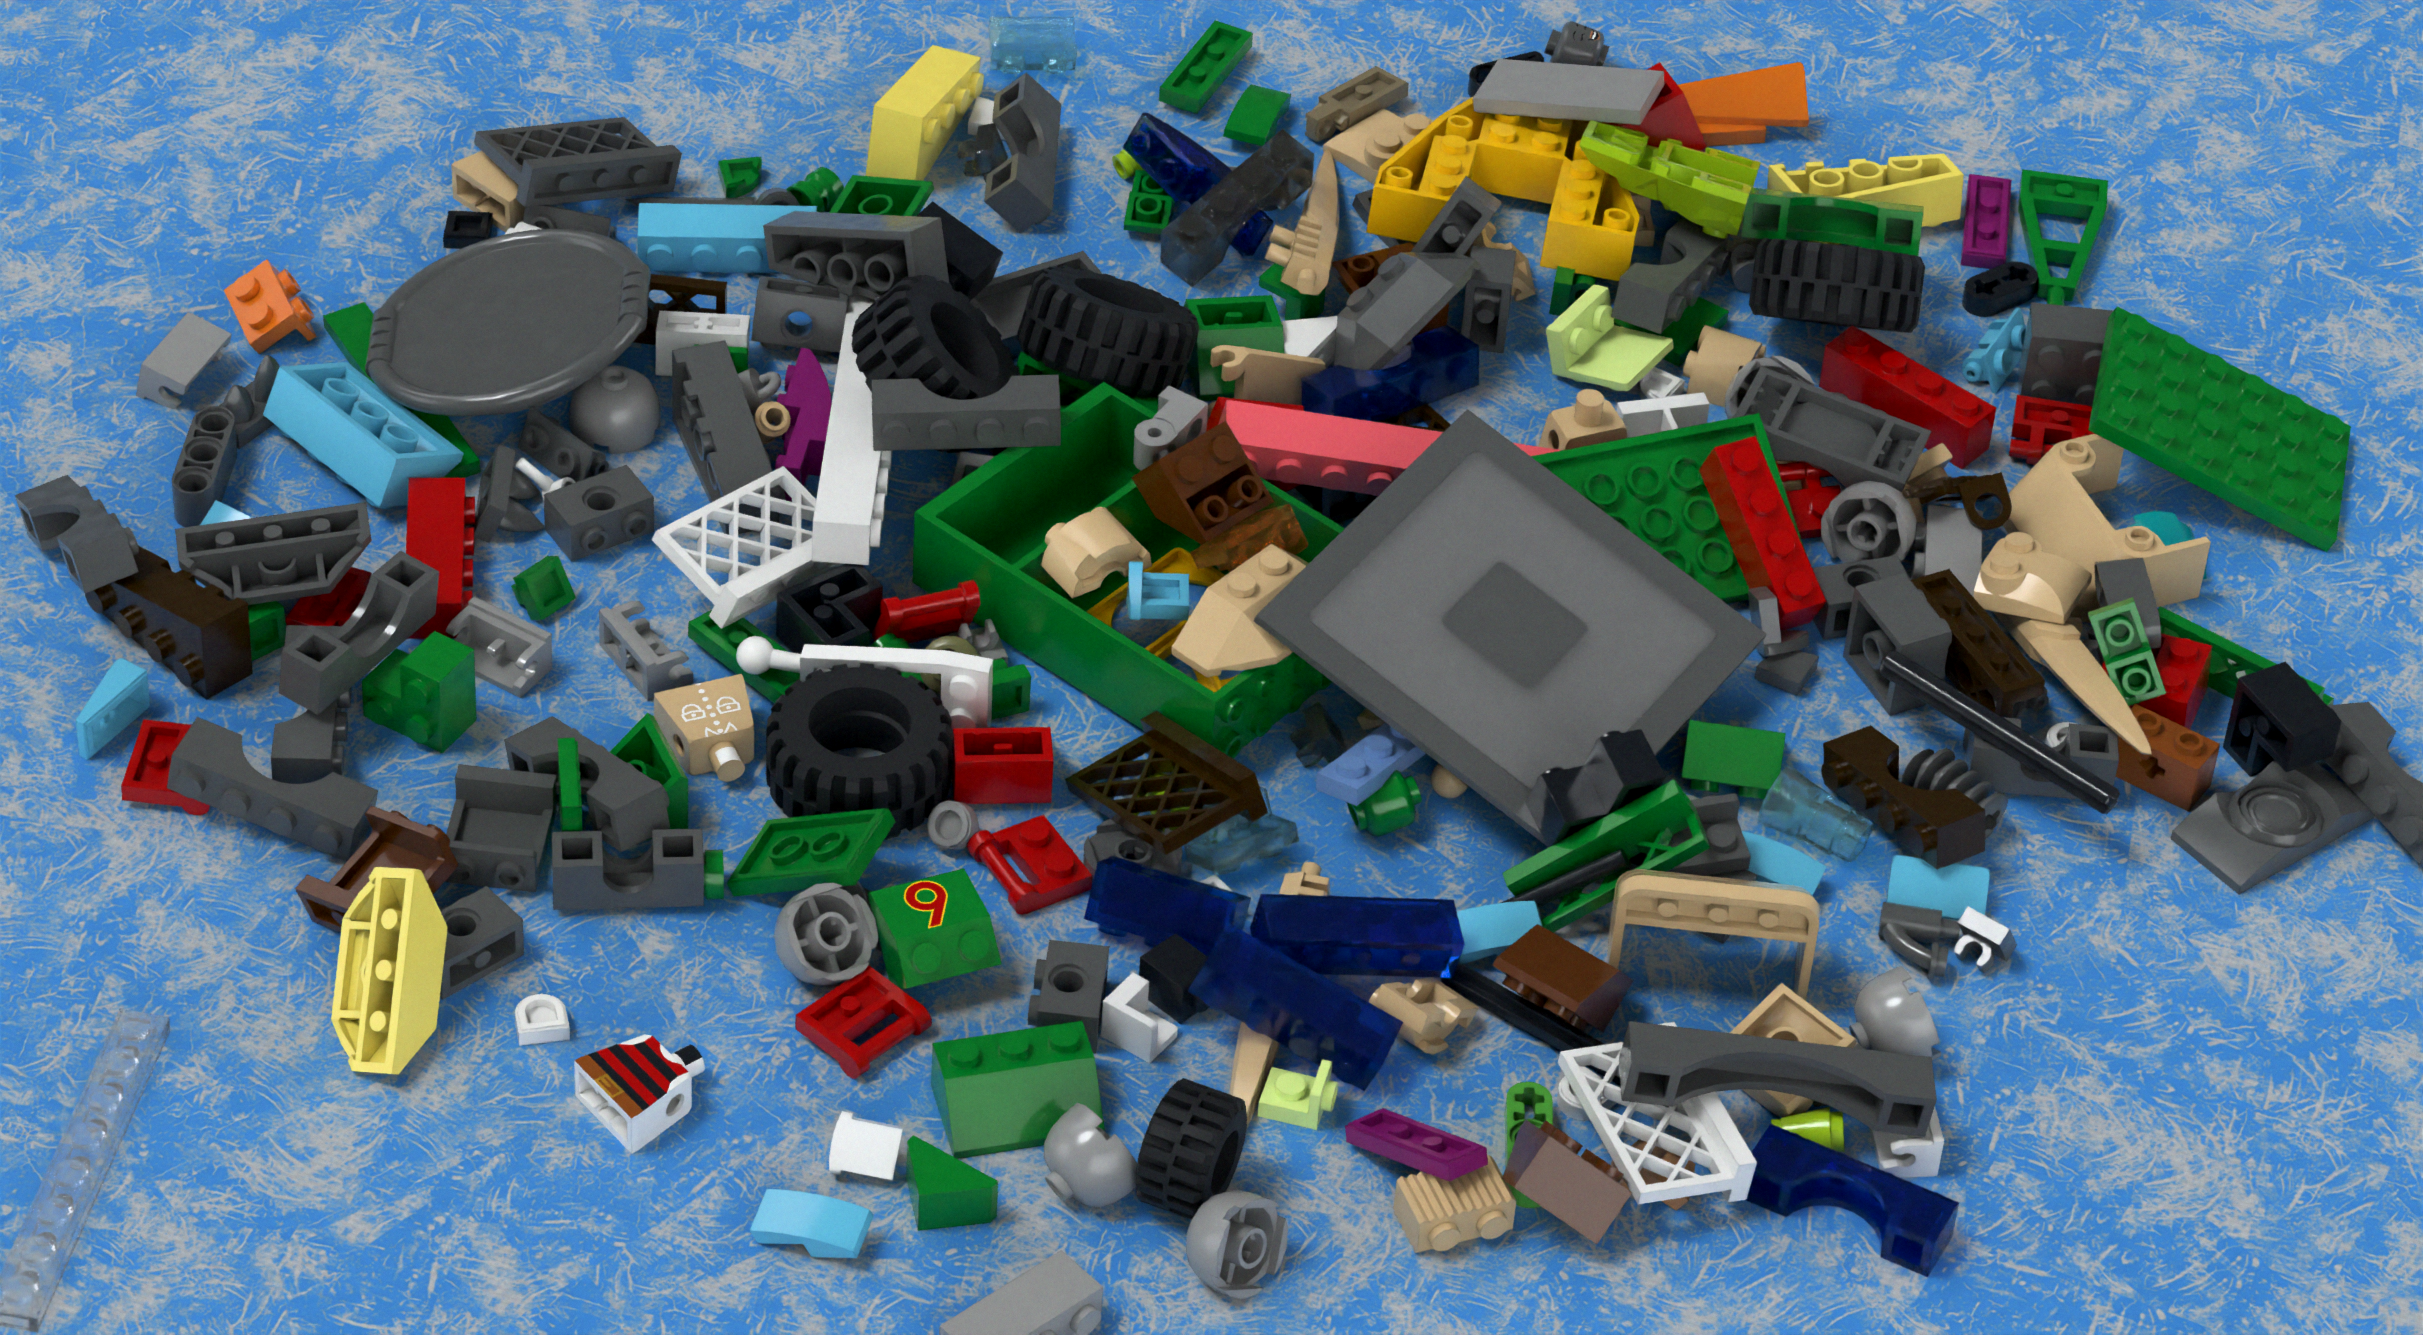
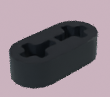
(1999, 289)

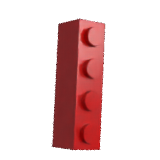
(1909, 391)
(1761, 529)
(441, 540)

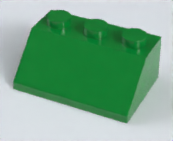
(1012, 1086)

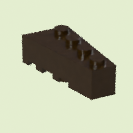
(180, 623)

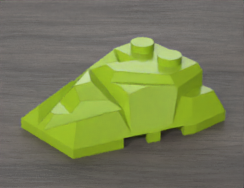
(1698, 185)

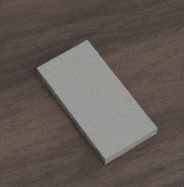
(1568, 91)

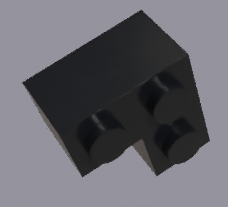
(968, 255)
(830, 609)
(2279, 721)
(1611, 777)

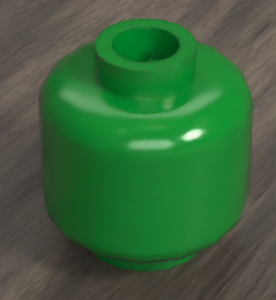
(1388, 807)

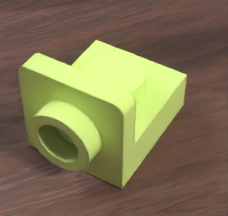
(1298, 1097)

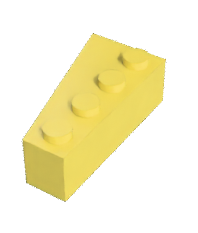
(922, 113)
(1908, 180)

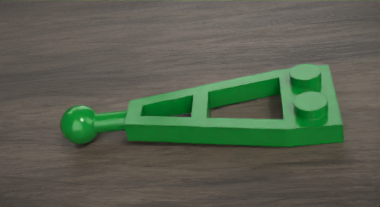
(2061, 196)

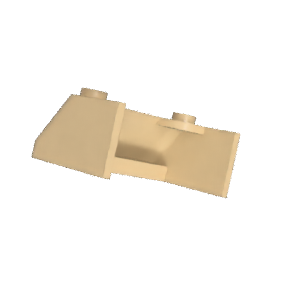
(2060, 514)
(1717, 907)

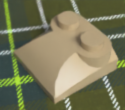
(1374, 141)
(2029, 582)
(1790, 1018)

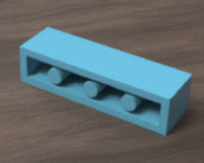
(707, 236)

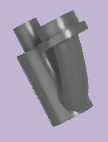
(1906, 924)

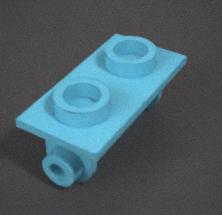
(1997, 352)

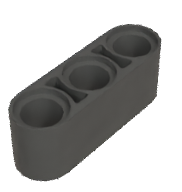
(204, 465)
(2126, 579)

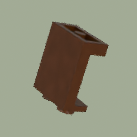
(392, 844)

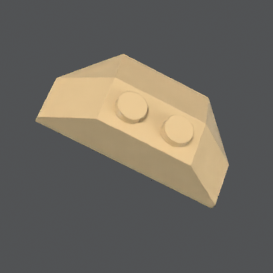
(1222, 625)

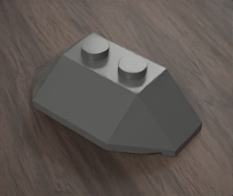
(1397, 306)
(276, 553)

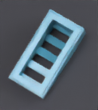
(112, 707)

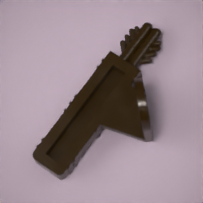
(1966, 491)

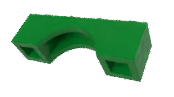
(1833, 219)

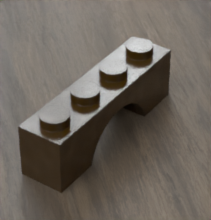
(1931, 823)

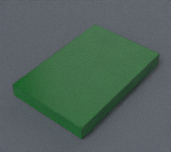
(811, 851)

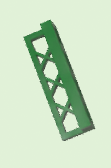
(2227, 658)
(1636, 828)

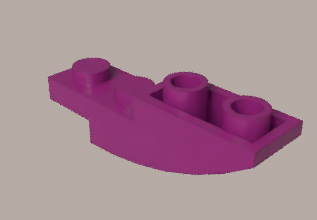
(809, 409)

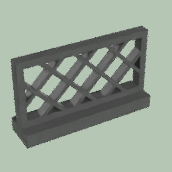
(580, 161)

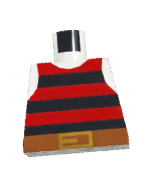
(637, 1087)

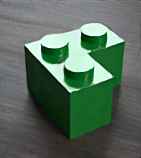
(424, 692)

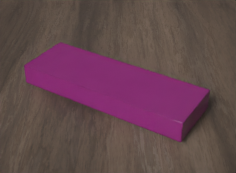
(1986, 221)
(1416, 1144)

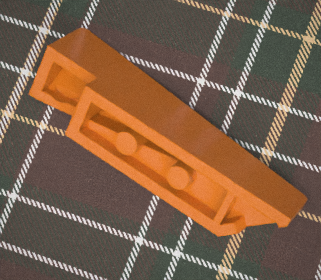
(1742, 104)

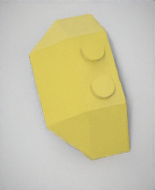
(389, 971)

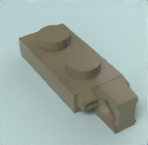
(1354, 102)

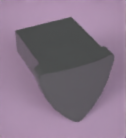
(1766, 617)

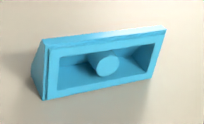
(1947, 889)

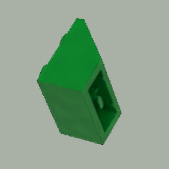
(1234, 322)

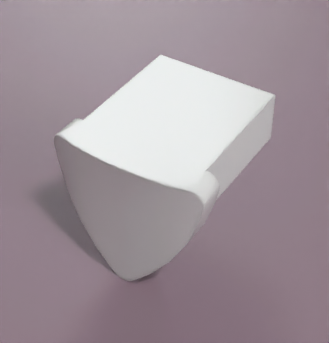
(864, 1147)

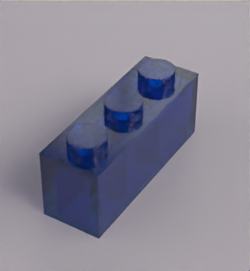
(1159, 904)

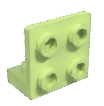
(1595, 351)

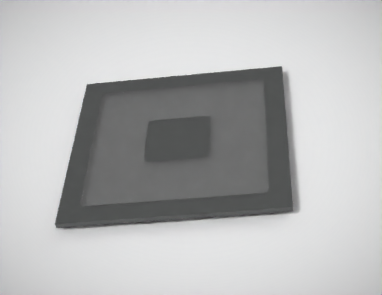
(1506, 619)

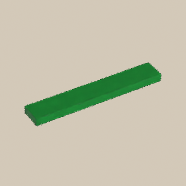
(351, 333)

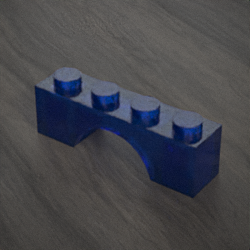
(1439, 367)
(1800, 1173)

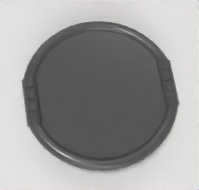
(508, 322)

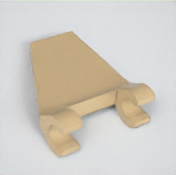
(1264, 374)

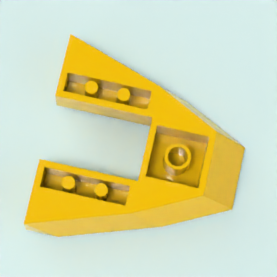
(1515, 156)

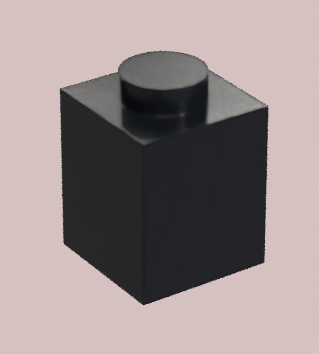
(1170, 972)

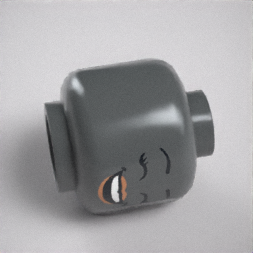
(1577, 45)

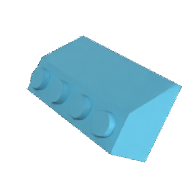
(357, 431)

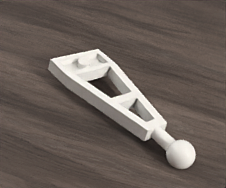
(964, 677)

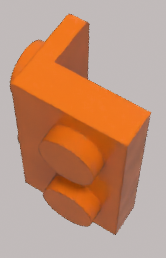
(269, 306)

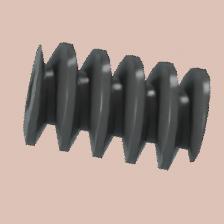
(1943, 772)

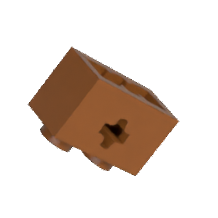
(2179, 762)

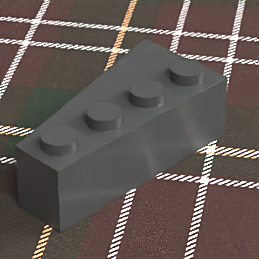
(856, 250)
(718, 425)

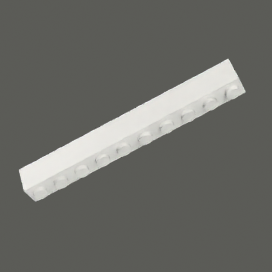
(852, 474)

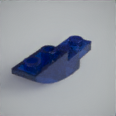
(1187, 172)

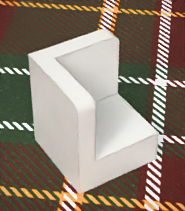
(1131, 1024)

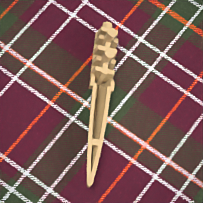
(1314, 240)
(2077, 669)
(1256, 1051)

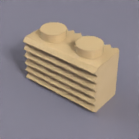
(1443, 1212)

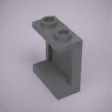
(501, 826)

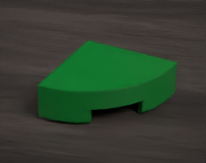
(739, 175)

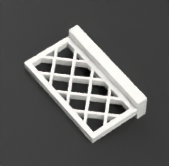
(747, 585)
(1712, 1132)

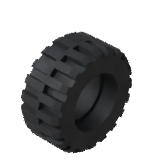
(1837, 285)
(1107, 331)
(933, 336)
(865, 711)

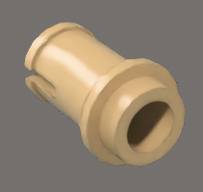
(766, 415)

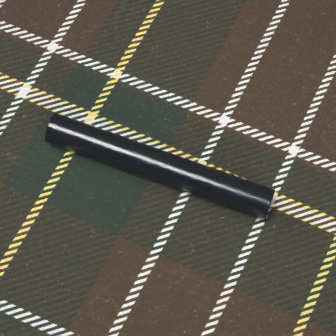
(1575, 879)

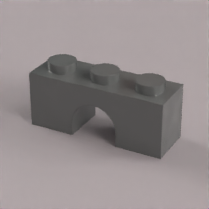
(2086, 745)
(594, 879)

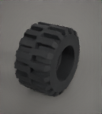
(1190, 1148)

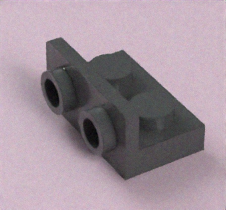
(1723, 833)

